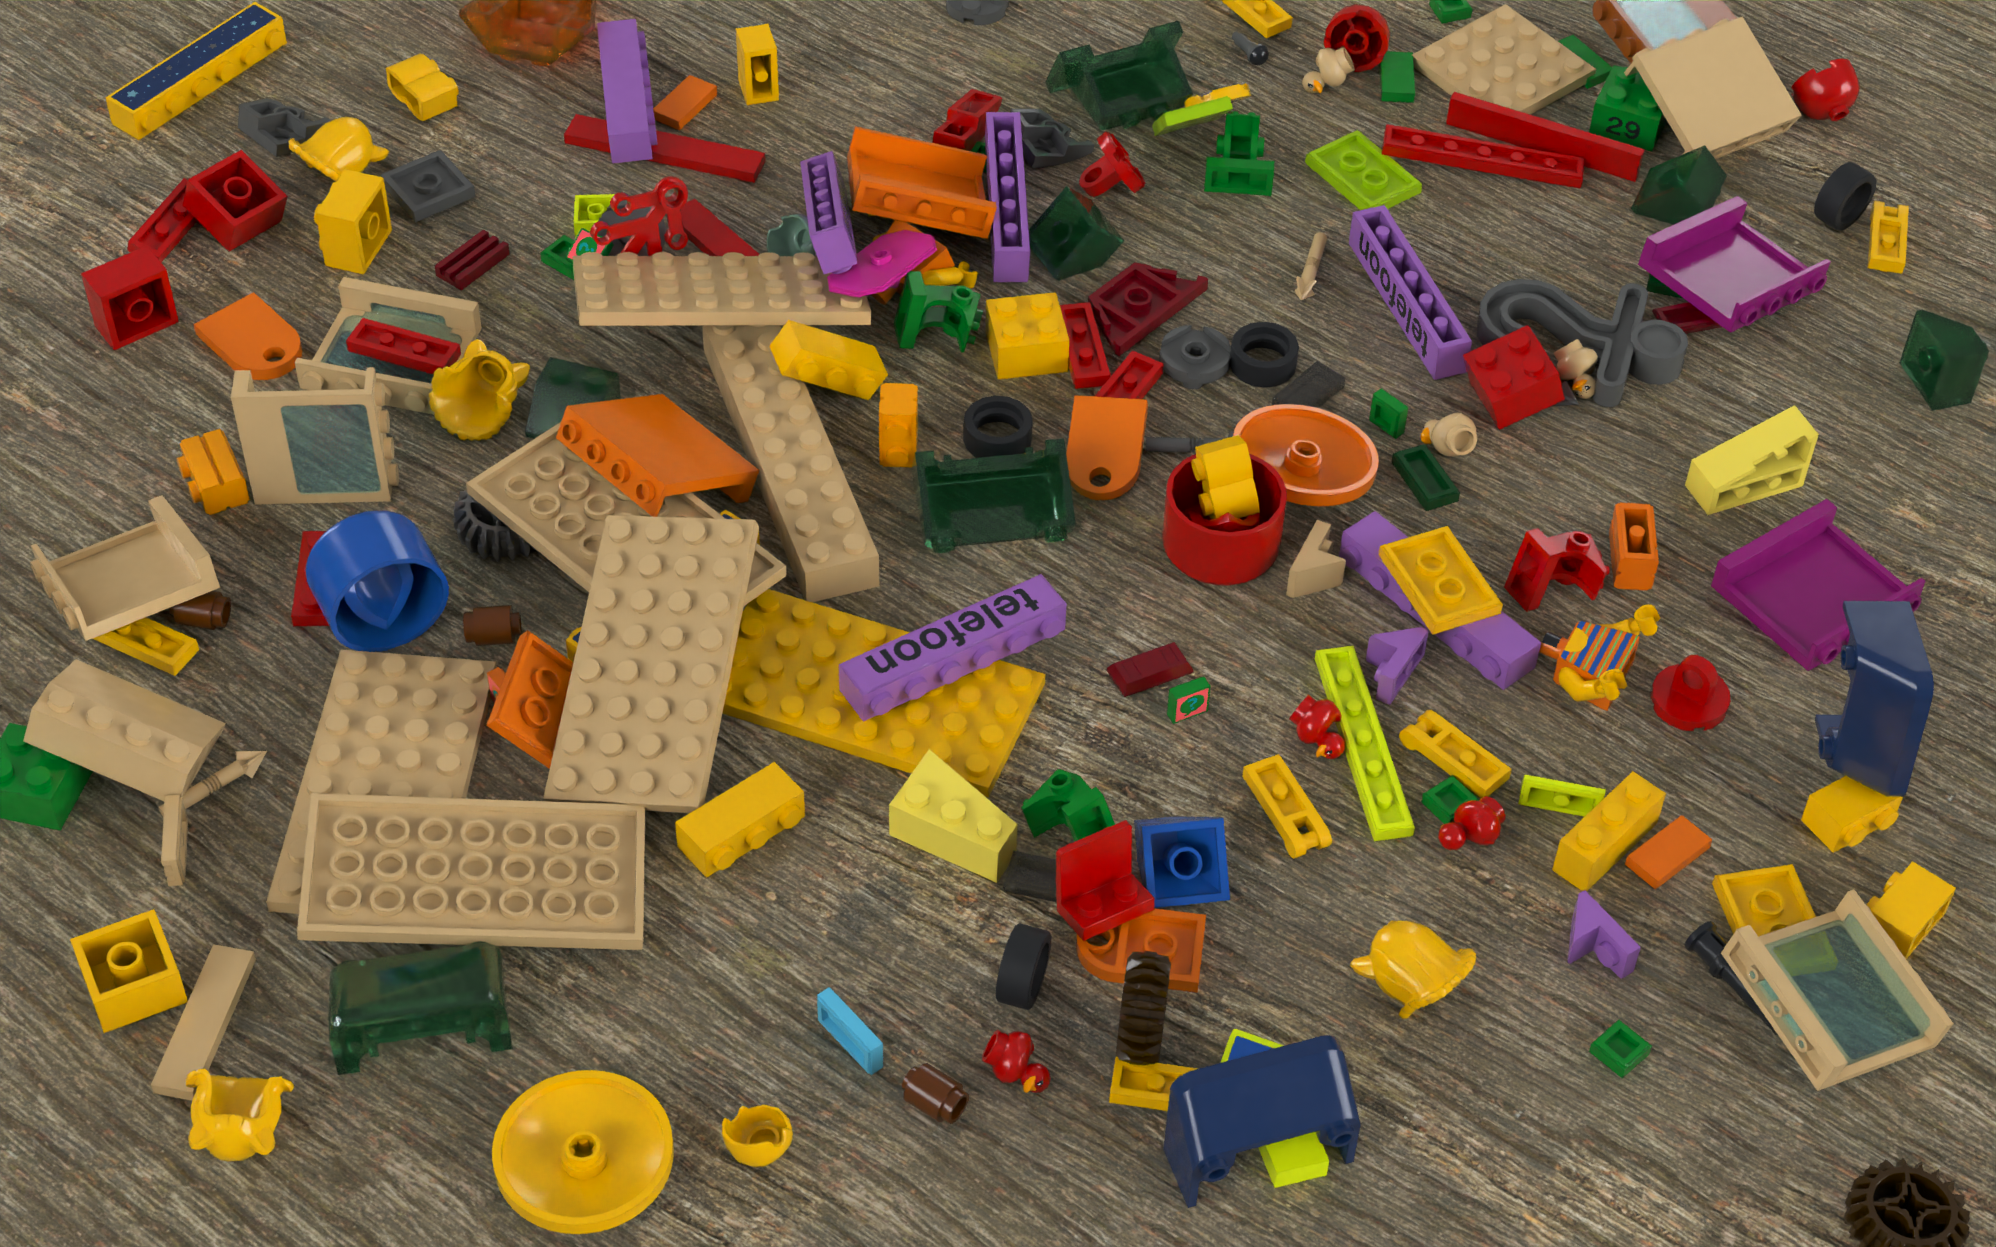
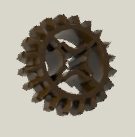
(1143, 1008)
(1919, 1208)

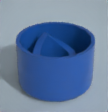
(376, 581)

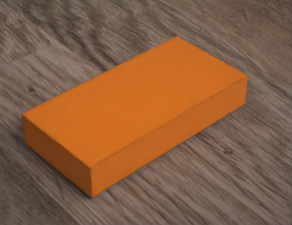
(684, 102)
(1668, 852)

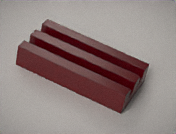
(467, 256)

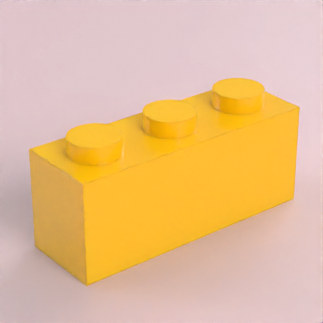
(828, 360)
(740, 819)
(1608, 831)

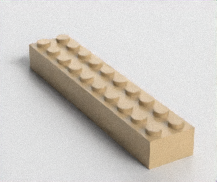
(796, 464)

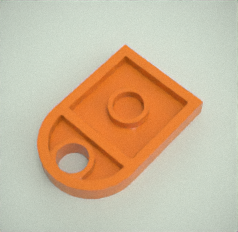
(249, 336)
(1107, 441)
(1159, 931)

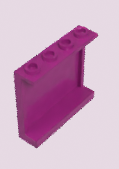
(1728, 266)
(1797, 583)

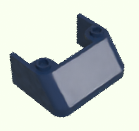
(1885, 700)
(1258, 1104)

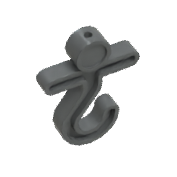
(1626, 345)

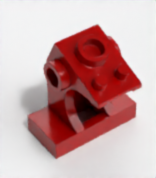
(1563, 557)

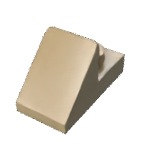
(1315, 566)

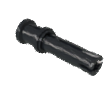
(1708, 946)

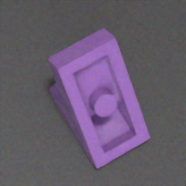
(1396, 658)
(1598, 932)

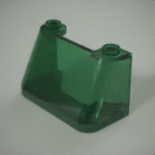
(994, 497)
(417, 999)

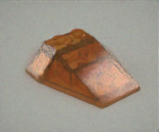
(530, 28)

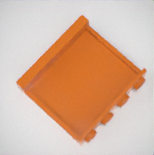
(919, 182)
(654, 450)

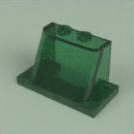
(1126, 82)

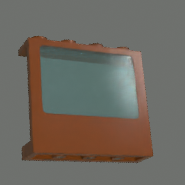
(1650, 23)

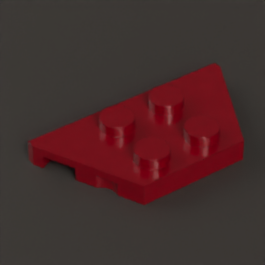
(1140, 302)

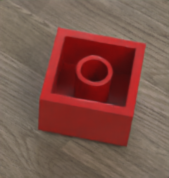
(234, 200)
(130, 297)
(1513, 377)

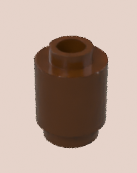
(204, 611)
(492, 625)
(934, 1093)

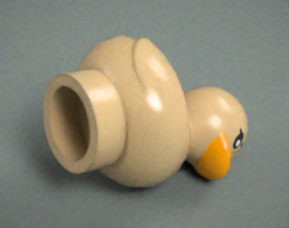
(1333, 68)
(1577, 364)
(1451, 435)

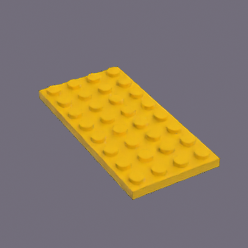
(789, 683)

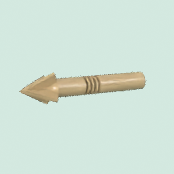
(1311, 266)
(246, 763)

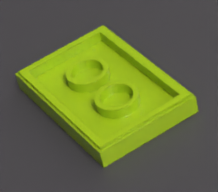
(1192, 115)
(1362, 172)

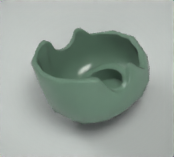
(790, 236)

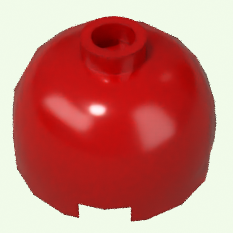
(1361, 33)
(1827, 92)

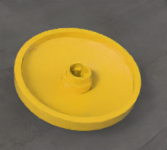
(583, 1152)

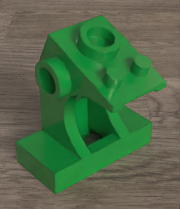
(1238, 168)
(916, 313)
(1067, 801)

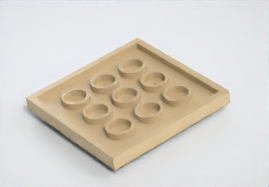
(1504, 63)

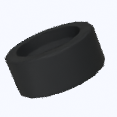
(1845, 196)
(1267, 336)
(997, 409)
(1023, 966)

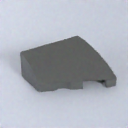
(275, 124)
(1048, 141)

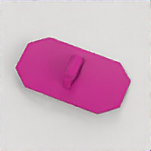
(883, 263)

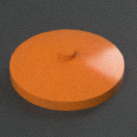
(1313, 450)

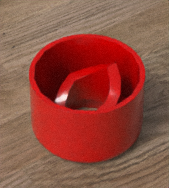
(1226, 547)

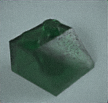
(1680, 187)
(1073, 236)
(1943, 359)
(567, 384)

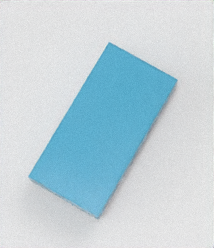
(850, 1031)

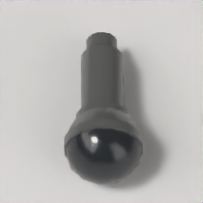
(1256, 52)

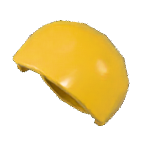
(757, 1135)

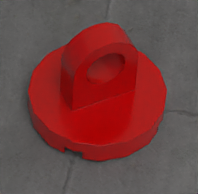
(1111, 169)
(1690, 695)

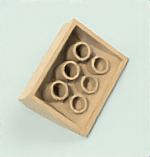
(122, 730)

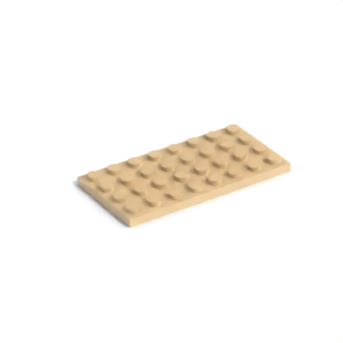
(709, 291)
(564, 503)
(653, 662)
(387, 732)
(473, 872)

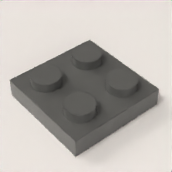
(428, 185)

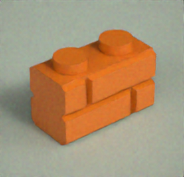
(1633, 546)

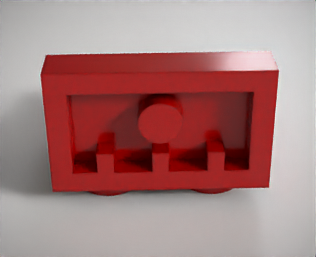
(1098, 884)

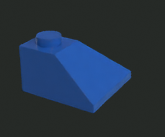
(1183, 859)

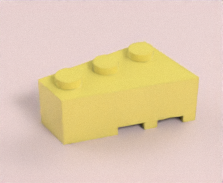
(1754, 463)
(952, 820)

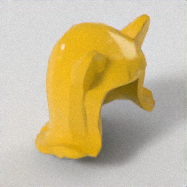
(339, 146)
(476, 392)
(1413, 965)
(234, 1114)

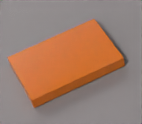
(532, 698)

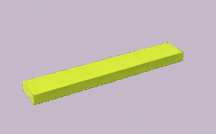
(1365, 744)

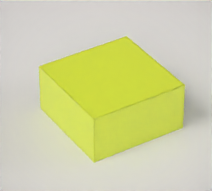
(589, 210)
(1295, 1159)

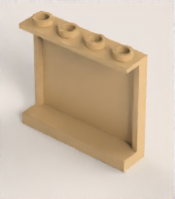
(1717, 88)
(127, 574)

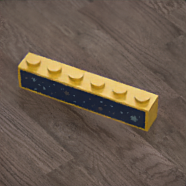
(196, 70)

